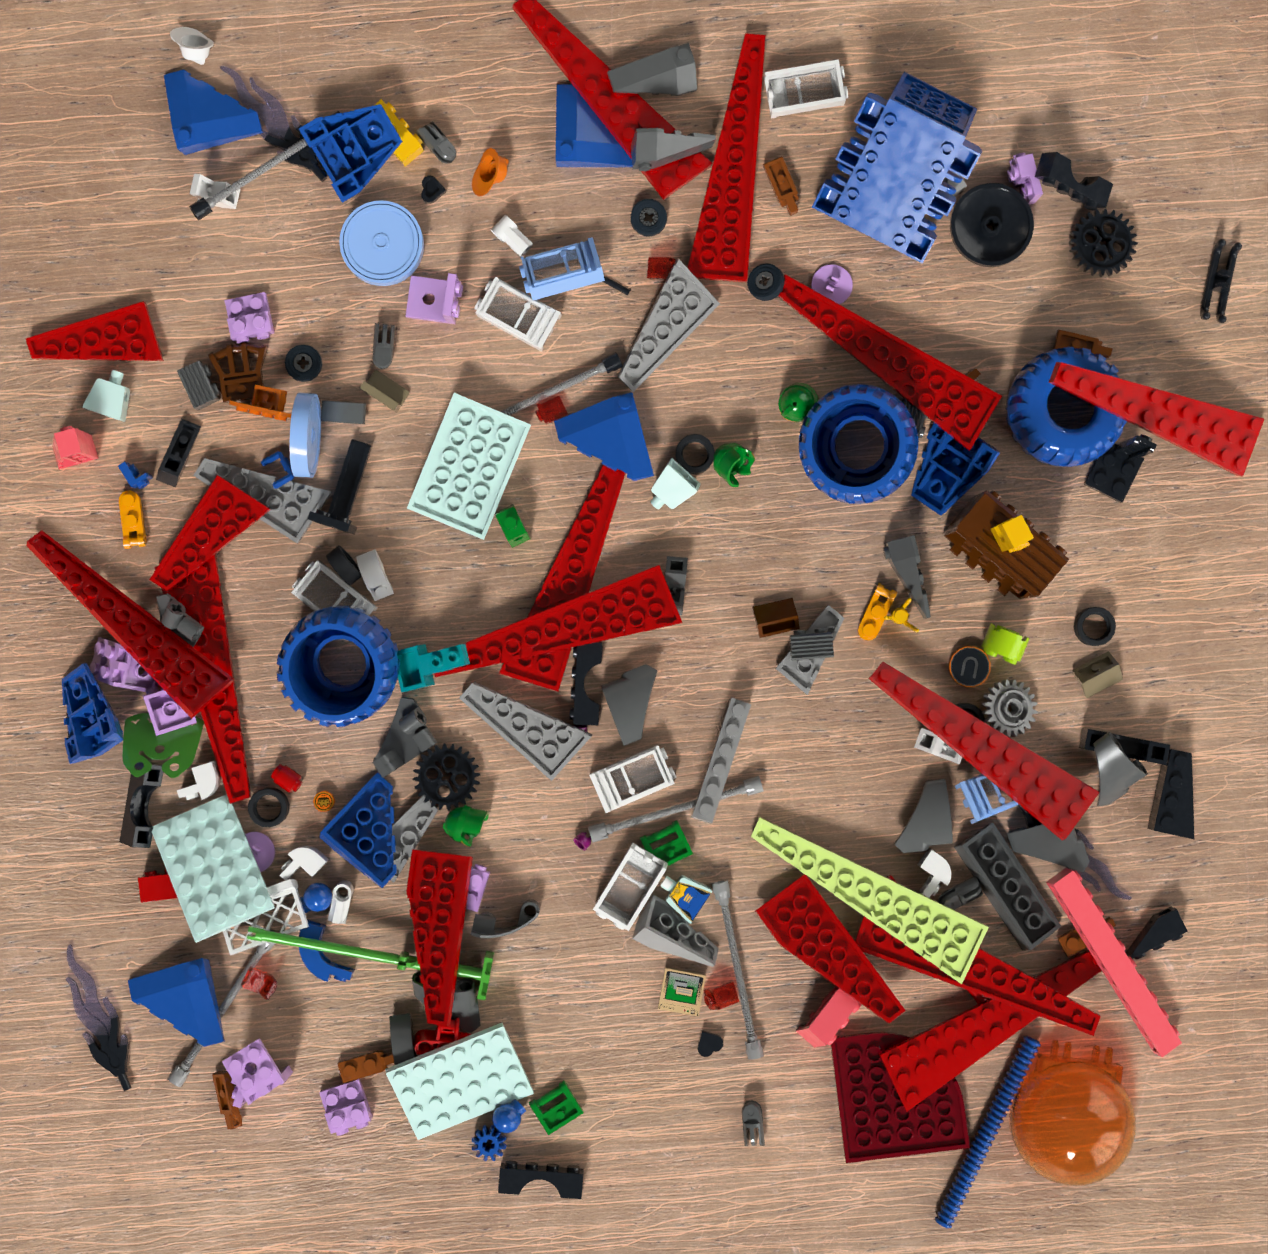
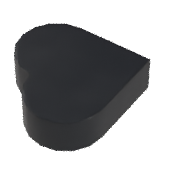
(431, 190)
(708, 1043)

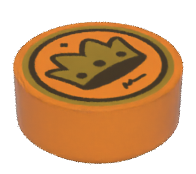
(324, 801)

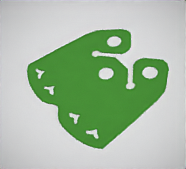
(143, 738)

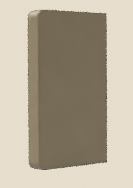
(385, 391)
(1098, 674)

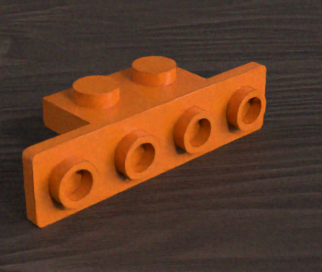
(265, 400)

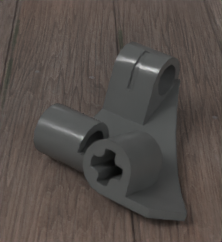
(174, 617)
(629, 701)
(405, 738)
(1115, 769)
(930, 820)
(1045, 845)
(485, 922)
(464, 1004)

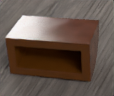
(776, 617)

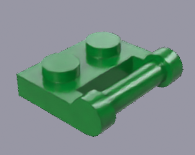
(672, 850)
(561, 1112)

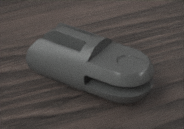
(437, 143)
(383, 351)
(961, 894)
(752, 1119)

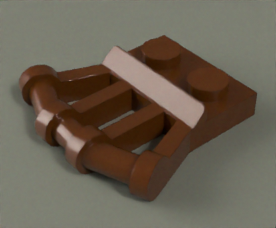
(239, 385)

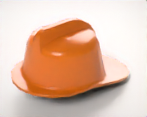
(490, 171)

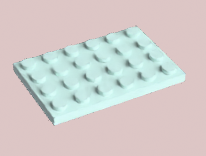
(468, 466)
(212, 868)
(459, 1081)

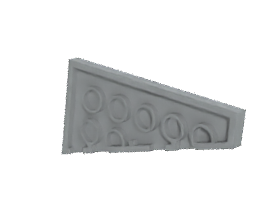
(674, 316)
(288, 503)
(536, 735)

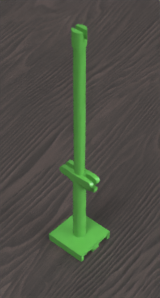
(402, 961)

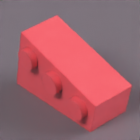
(73, 447)
(829, 1018)

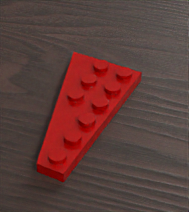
(112, 336)
(213, 524)

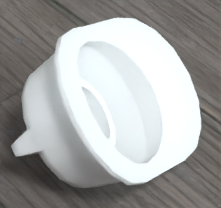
(192, 43)

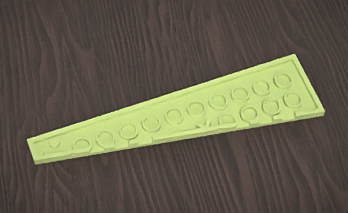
(917, 921)

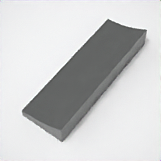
(1008, 887)

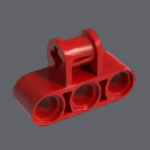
(437, 1037)

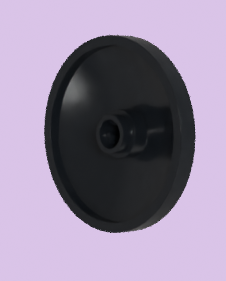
(1003, 210)

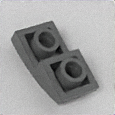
(343, 412)

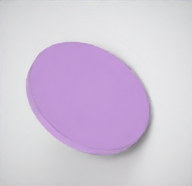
(833, 283)
(262, 849)

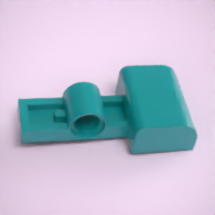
(419, 666)

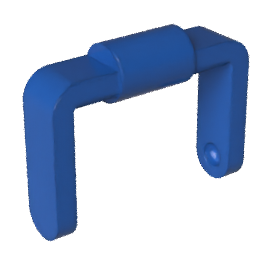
(286, 465)

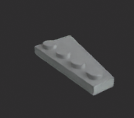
(804, 671)
(409, 831)

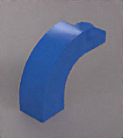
(316, 960)

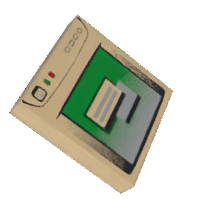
(681, 991)

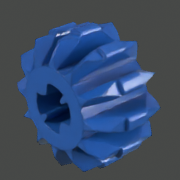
(481, 1141)

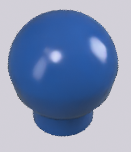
(316, 897)
(508, 1116)

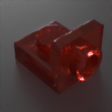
(659, 267)
(551, 410)
(259, 982)
(721, 996)

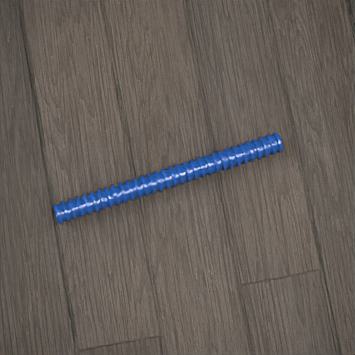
(987, 1132)

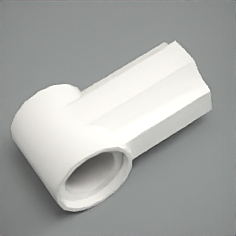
(507, 232)
(340, 904)

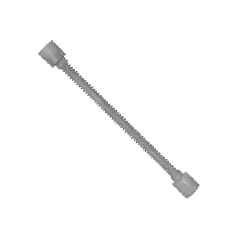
(601, 831)
(753, 1045)
(181, 1071)

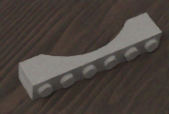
(721, 761)

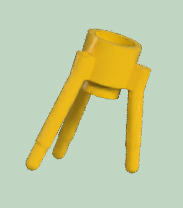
(900, 616)

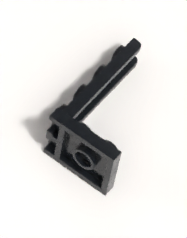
(1118, 467)
(346, 490)

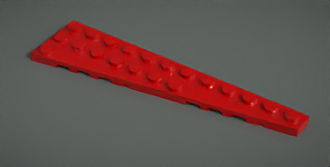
(618, 111)
(726, 215)
(931, 386)
(1196, 426)
(571, 576)
(203, 602)
(610, 612)
(164, 655)
(1029, 779)
(986, 977)
(947, 1049)

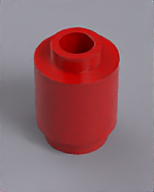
(286, 778)

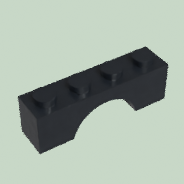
(1056, 172)
(584, 710)
(1133, 747)
(136, 826)
(566, 1180)

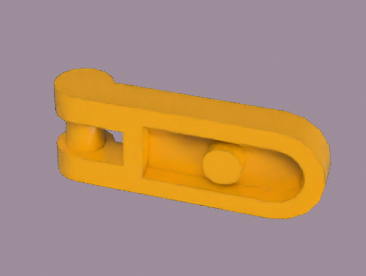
(132, 519)
(875, 613)

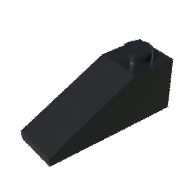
(178, 453)

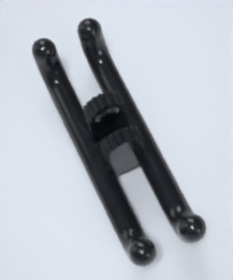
(1219, 281)

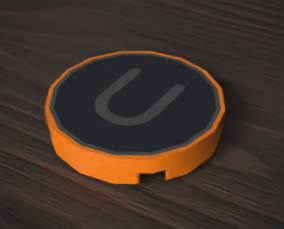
(969, 666)

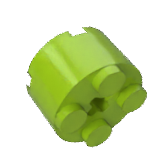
(1005, 643)

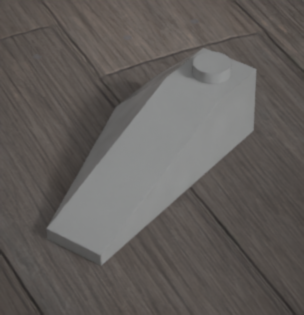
(667, 932)

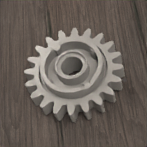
(1021, 712)

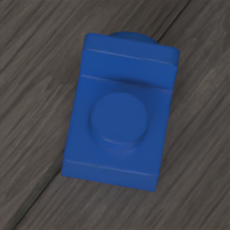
(131, 474)

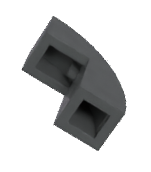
(676, 577)
(402, 1038)

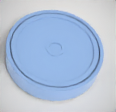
(381, 243)
(305, 435)

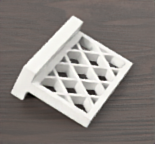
(276, 891)

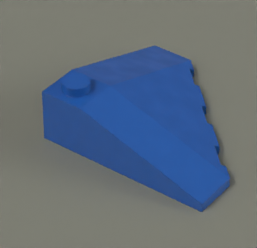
(204, 116)
(582, 136)
(610, 433)
(364, 831)
(184, 998)

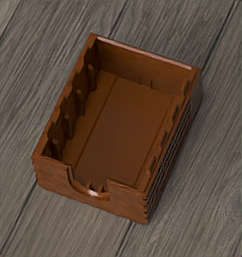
(1020, 572)

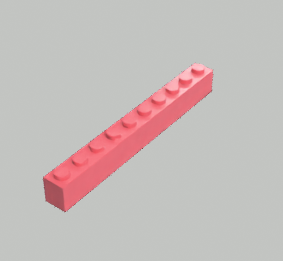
(1114, 962)

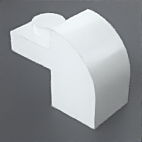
(204, 188)
(374, 575)
(932, 744)
(207, 782)
(306, 857)
(939, 871)

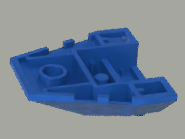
(352, 146)
(950, 469)
(90, 718)

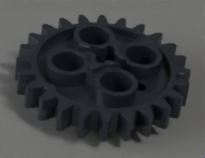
(1120, 234)
(430, 787)

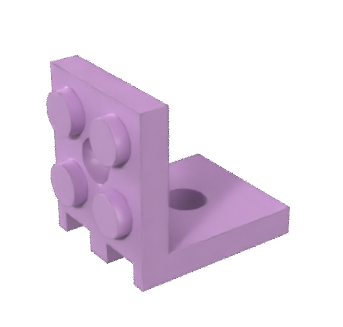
(446, 295)
(117, 667)
(259, 1083)

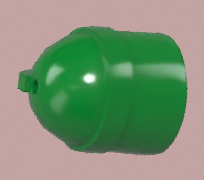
(800, 393)
(730, 460)
(464, 821)

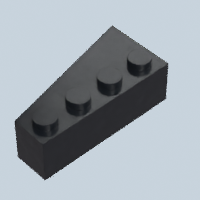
(1173, 798)

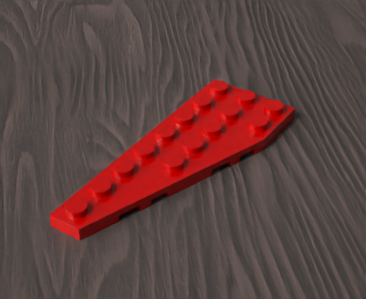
(438, 907)
(815, 935)

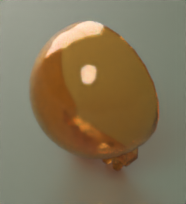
(1073, 1117)

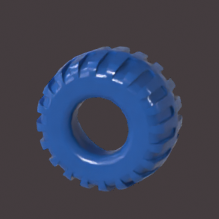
(1035, 427)
(819, 438)
(317, 694)

